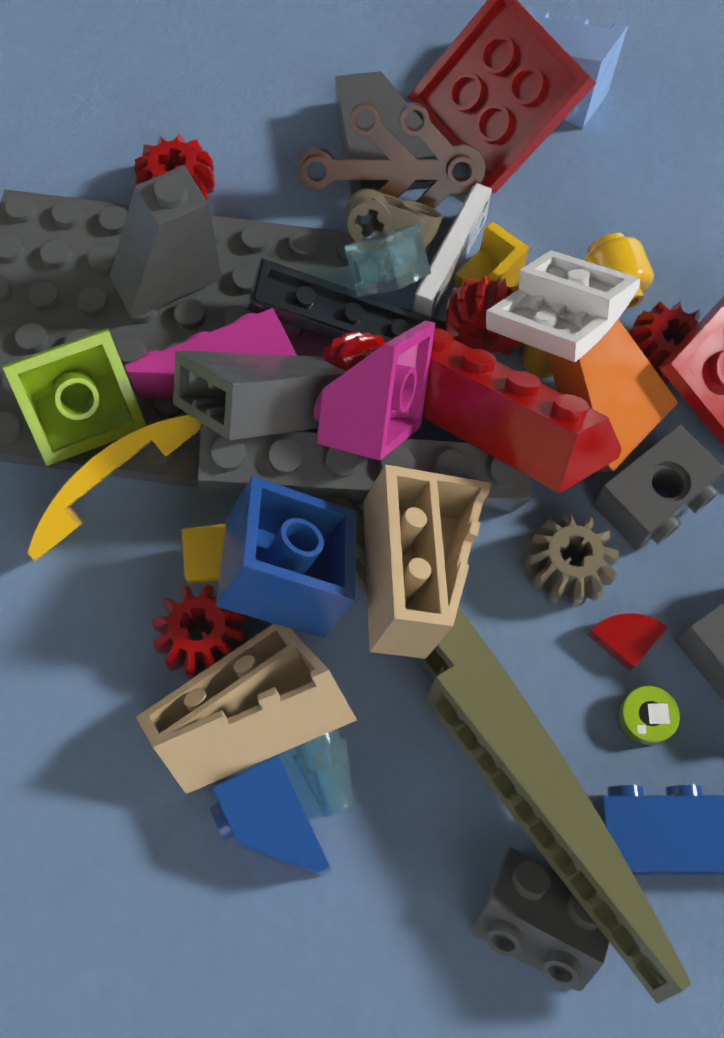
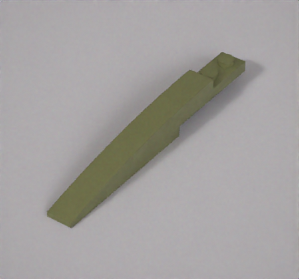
(538, 788)

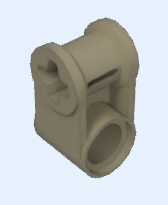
(390, 214)

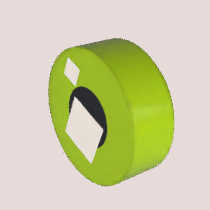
(649, 715)

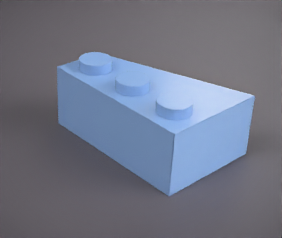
(593, 49)

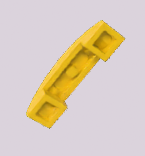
(62, 518)

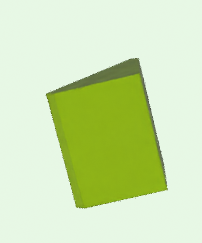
(75, 396)

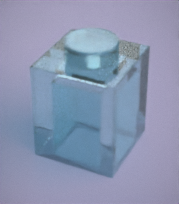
(387, 260)

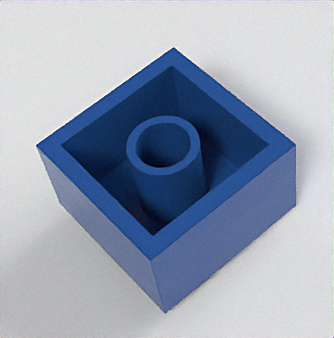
(288, 558)

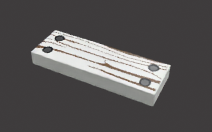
(452, 251)

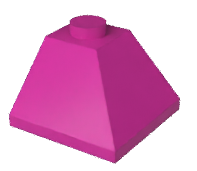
(378, 398)

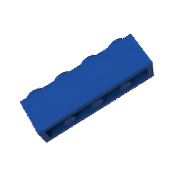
(667, 832)

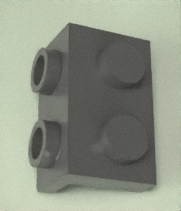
(540, 922)

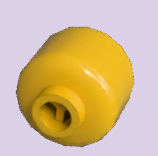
(623, 255)

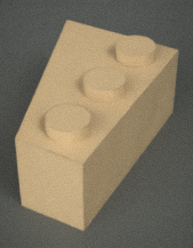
(417, 556)
(245, 709)

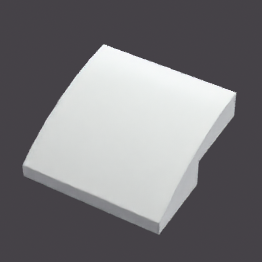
(563, 305)

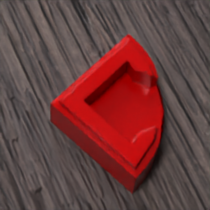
(627, 636)

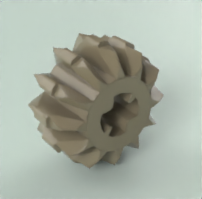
(558, 574)

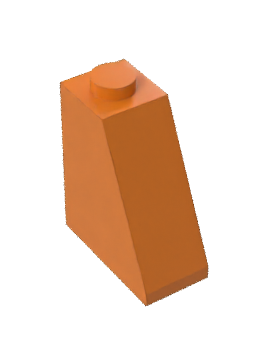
(618, 384)

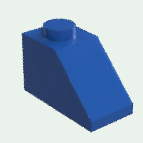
(268, 818)

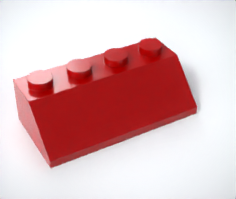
(515, 416)

